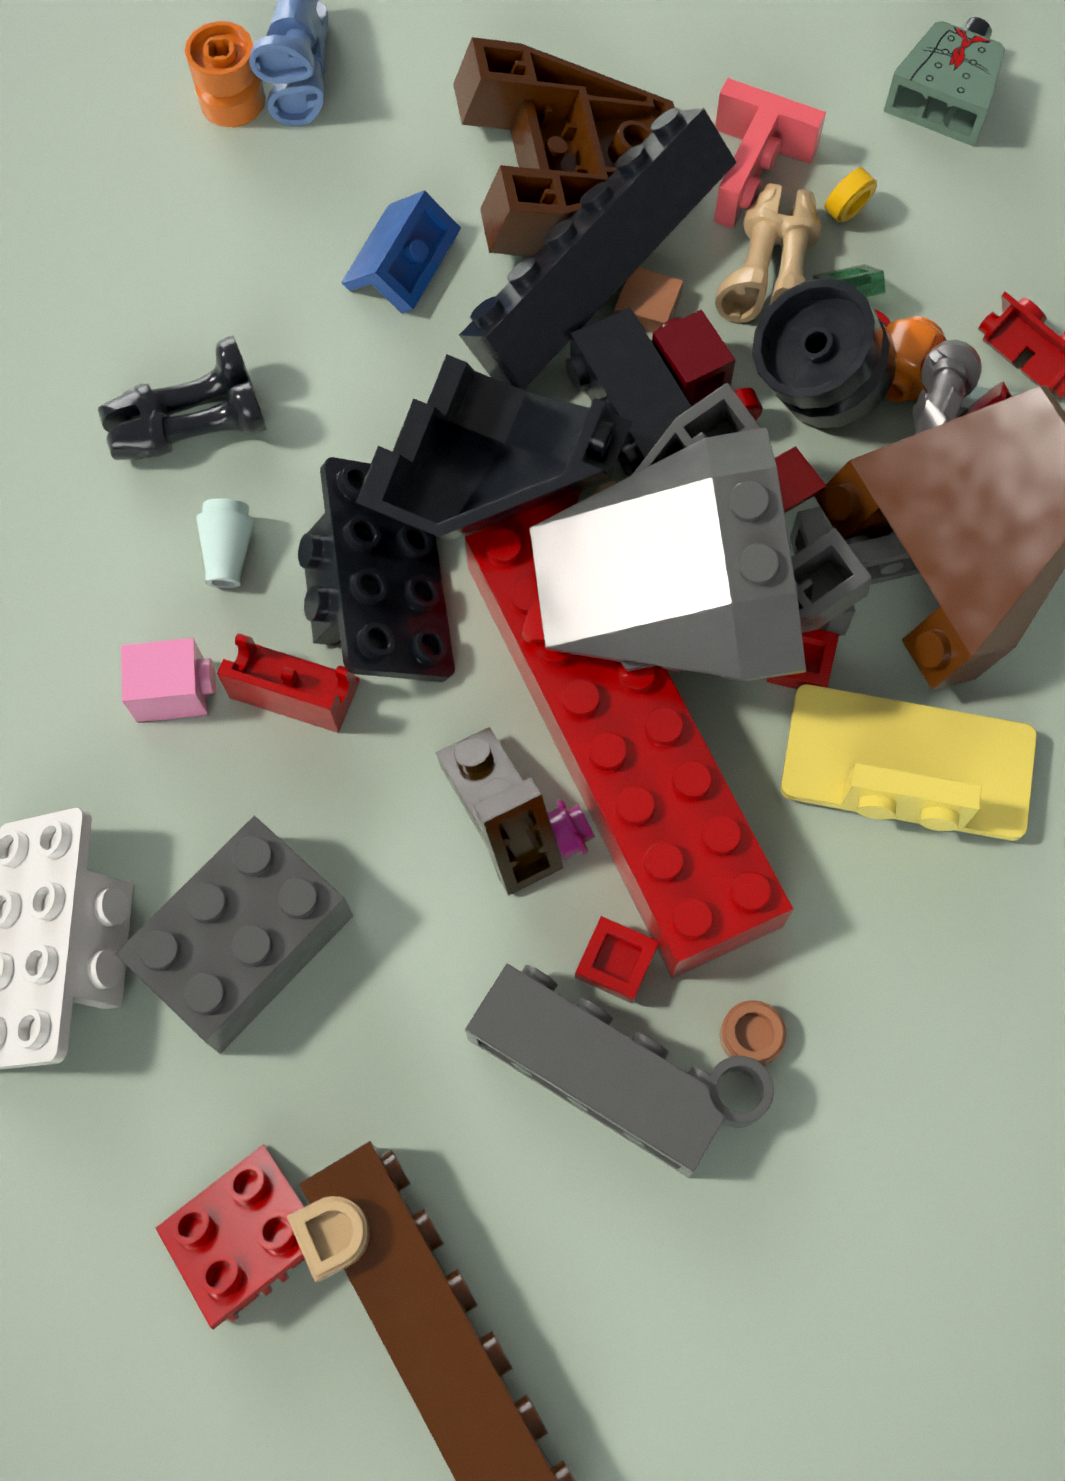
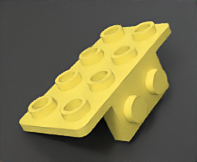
(909, 762)

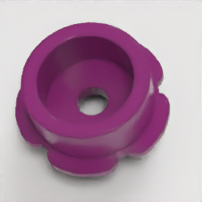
(570, 829)

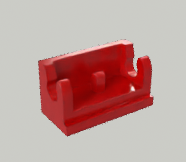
(288, 685)

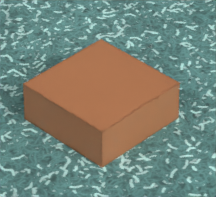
(651, 297)

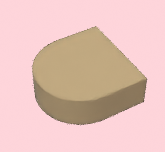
(330, 1235)

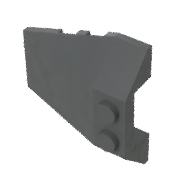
(678, 566)

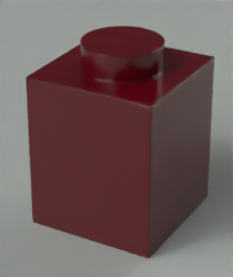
(694, 355)

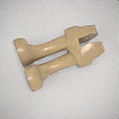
(744, 291)

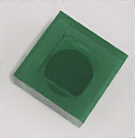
(863, 277)

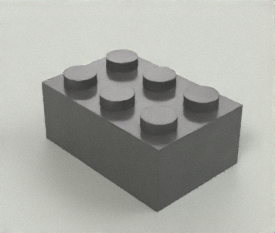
(236, 934)

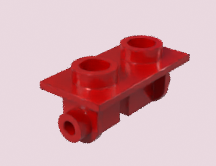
(1023, 329)

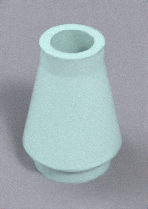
(224, 540)

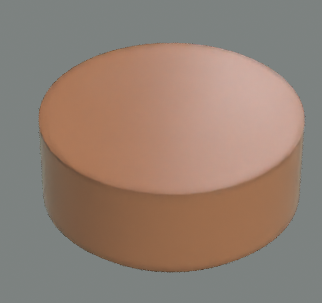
(753, 1031)

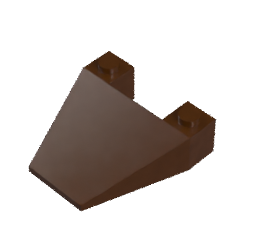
(564, 131)
(977, 517)

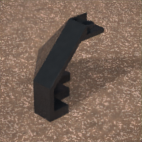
(488, 454)

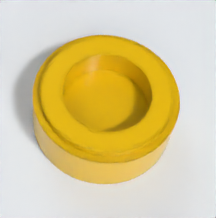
(851, 195)

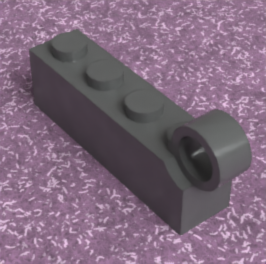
(605, 1072)

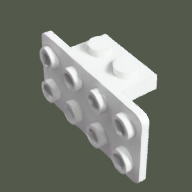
(55, 935)

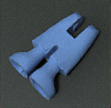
(294, 60)

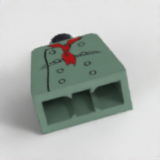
(948, 80)

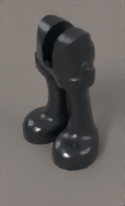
(142, 419)

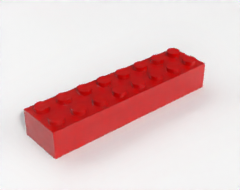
(638, 771)

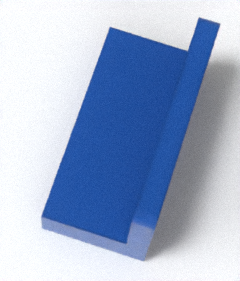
(404, 250)

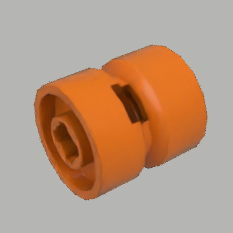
(222, 74)

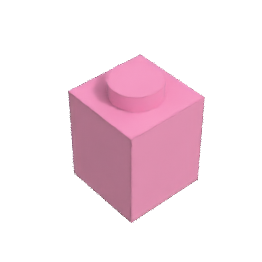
(166, 680)

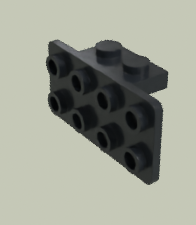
(374, 585)

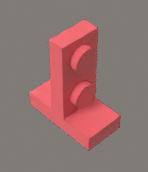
(766, 127)

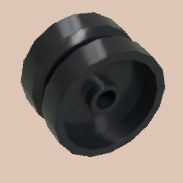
(825, 353)

